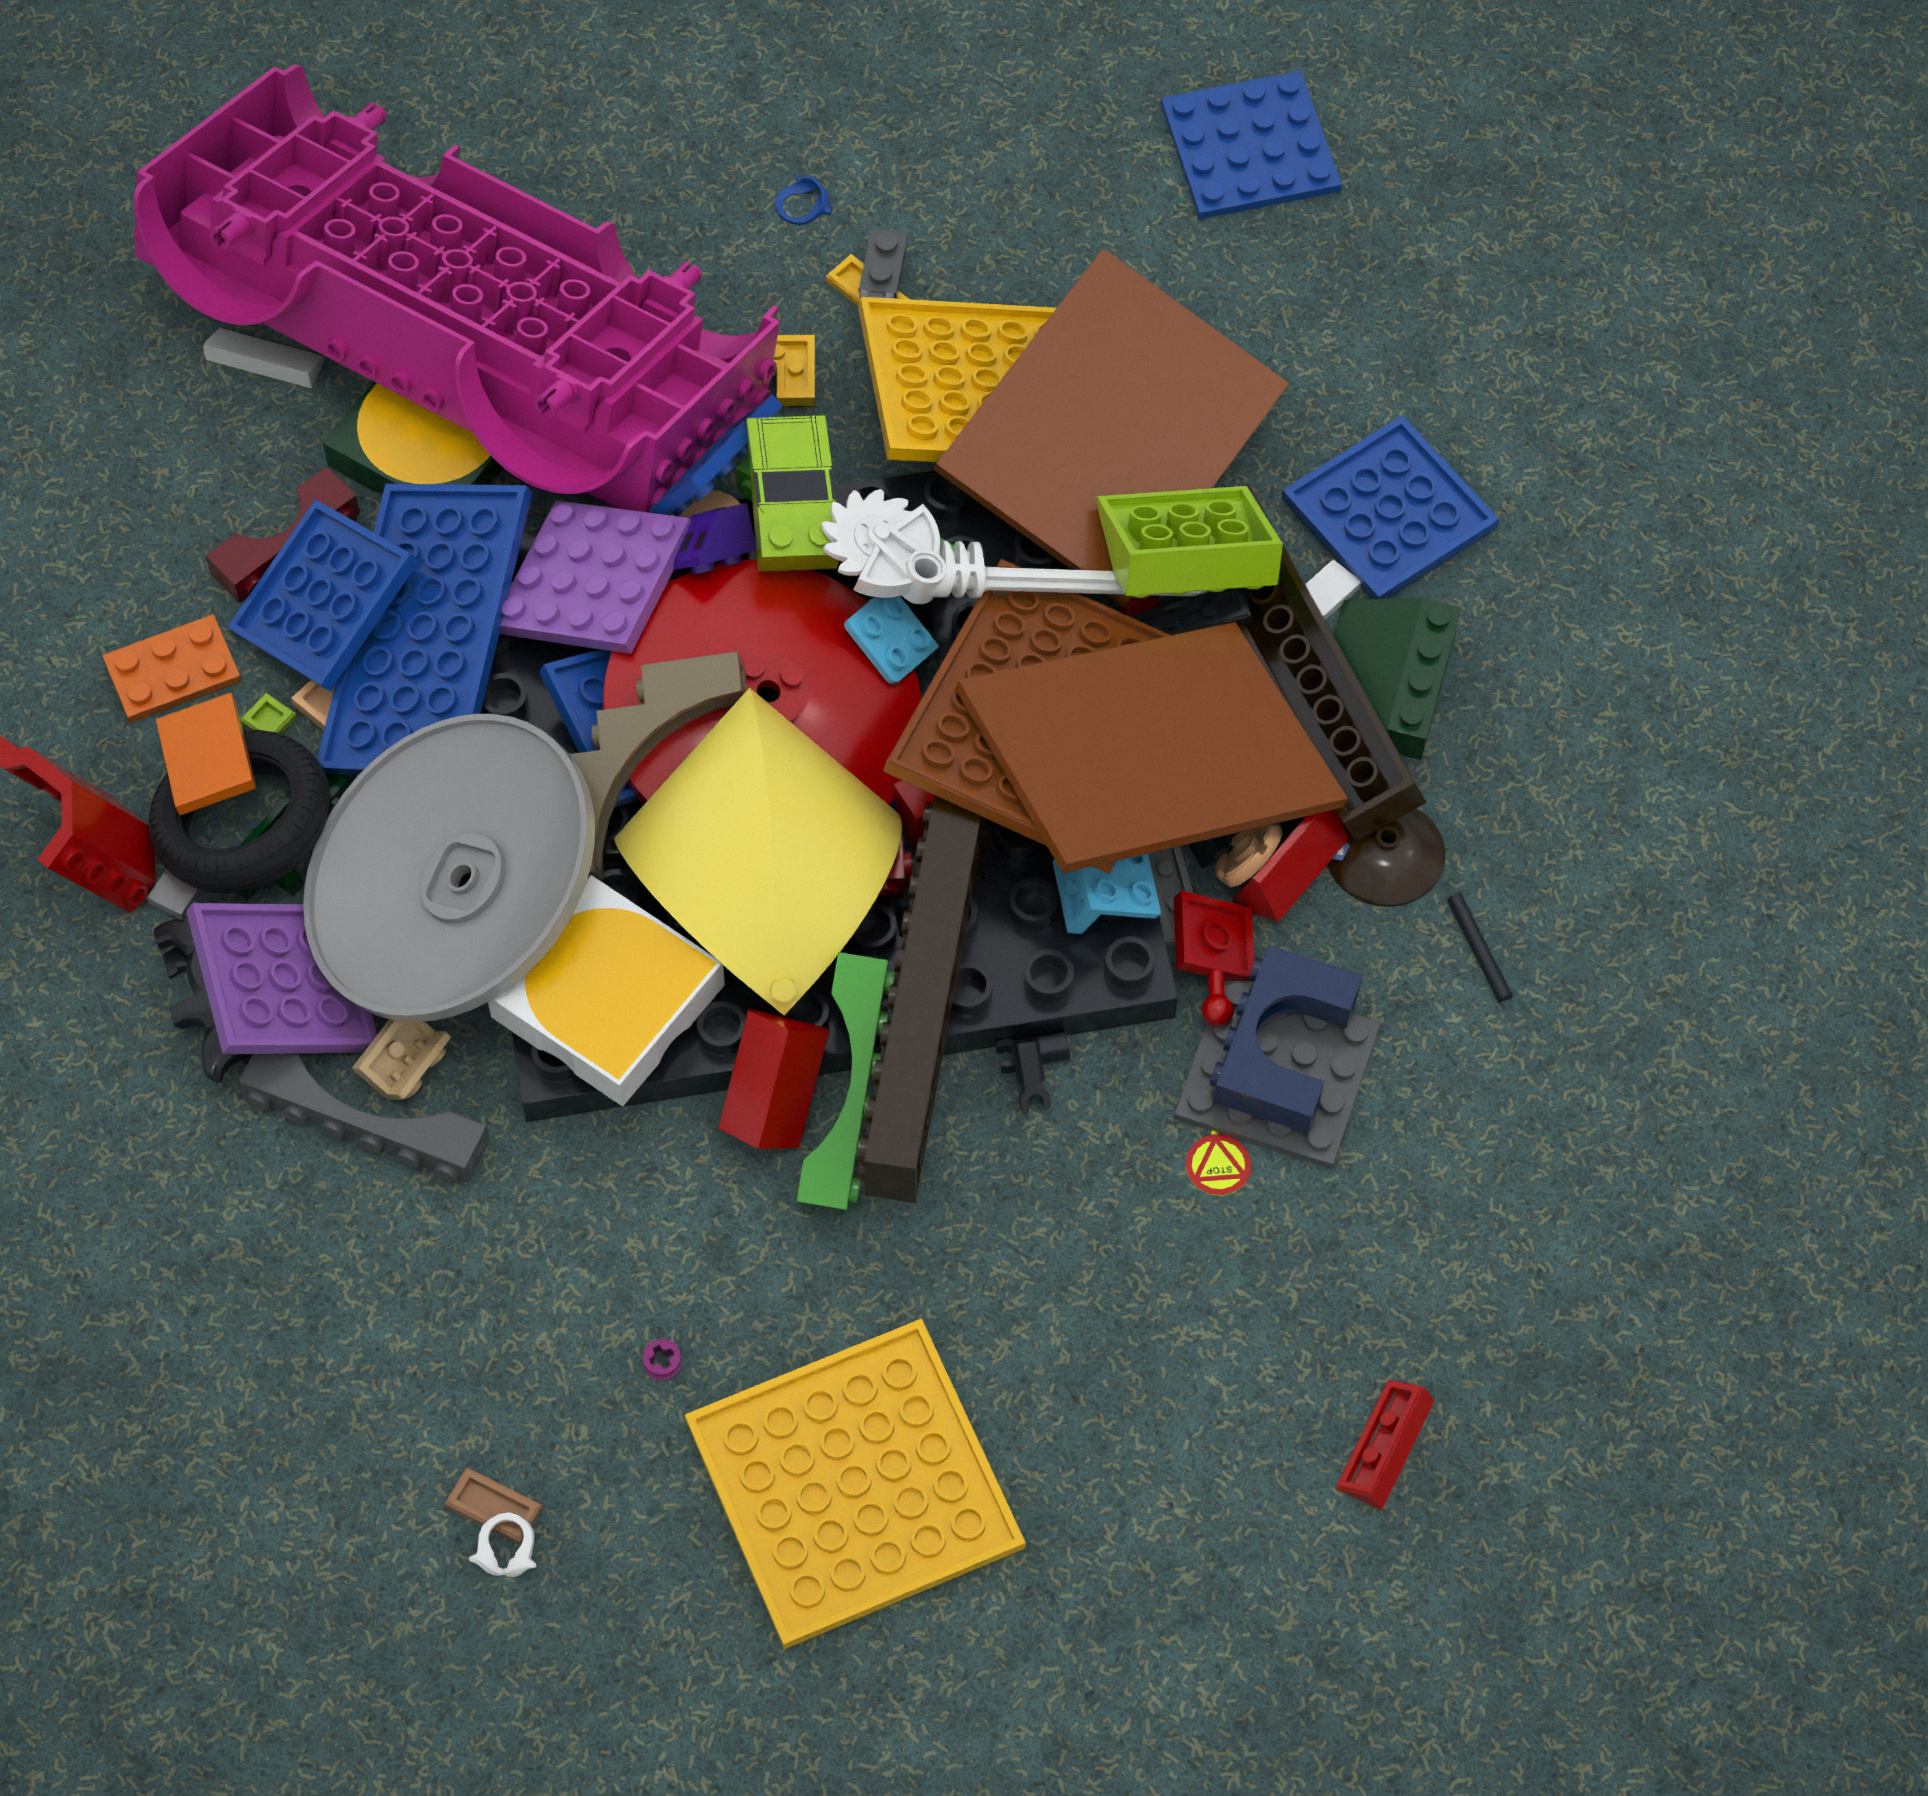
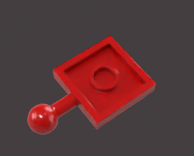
(1214, 942)

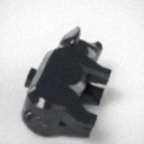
(196, 1008)

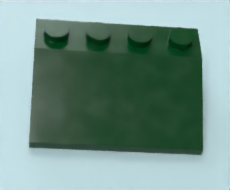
(1400, 660)

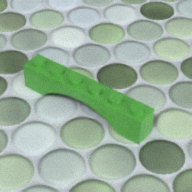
(859, 992)

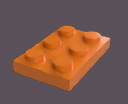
(171, 668)

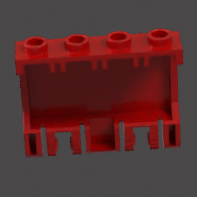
(99, 839)

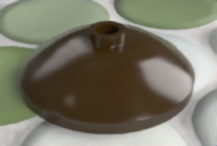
(1392, 871)

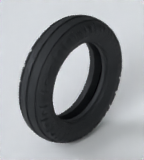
(268, 855)

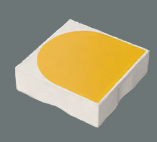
(611, 992)

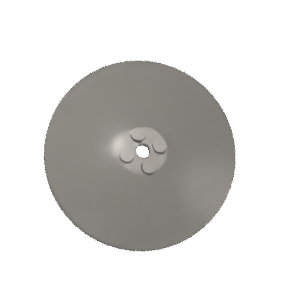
(391, 857)

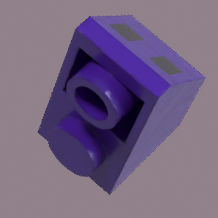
(716, 536)

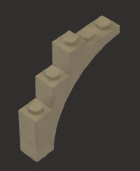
(625, 735)

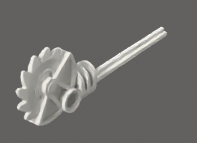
(899, 546)

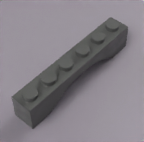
(439, 1141)

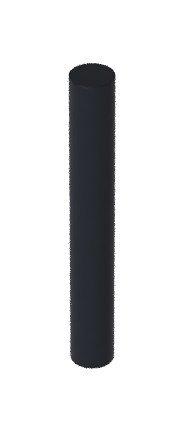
(1479, 947)

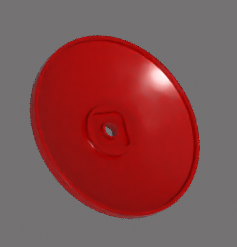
(790, 640)

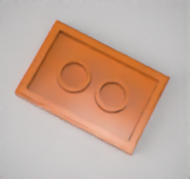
(205, 753)

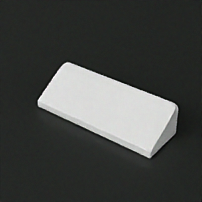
(263, 357)

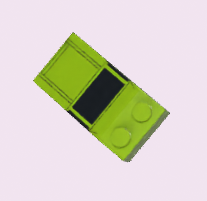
(791, 491)

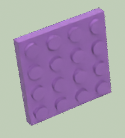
(593, 576)
(268, 985)

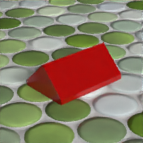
(1293, 865)
(773, 1080)

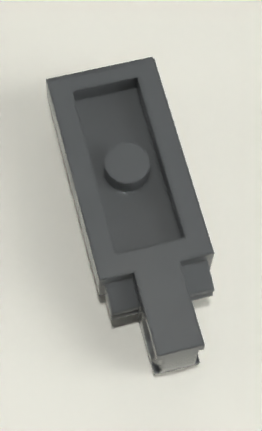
(883, 264)

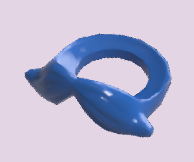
(802, 186)

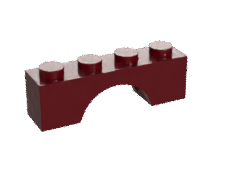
(243, 560)

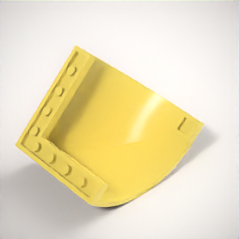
(764, 850)

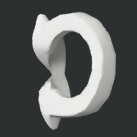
(522, 1559)

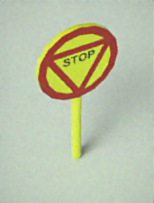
(1218, 1164)

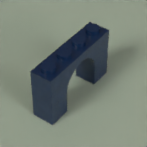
(1281, 986)

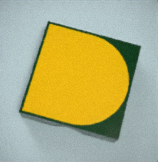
(403, 443)

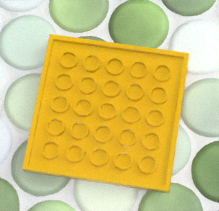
(938, 365)
(854, 1483)

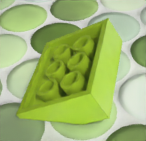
(1189, 541)

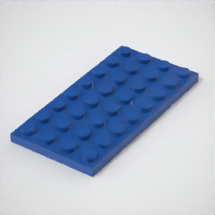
(443, 626)

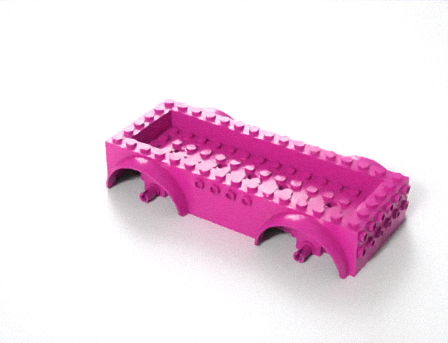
(448, 293)

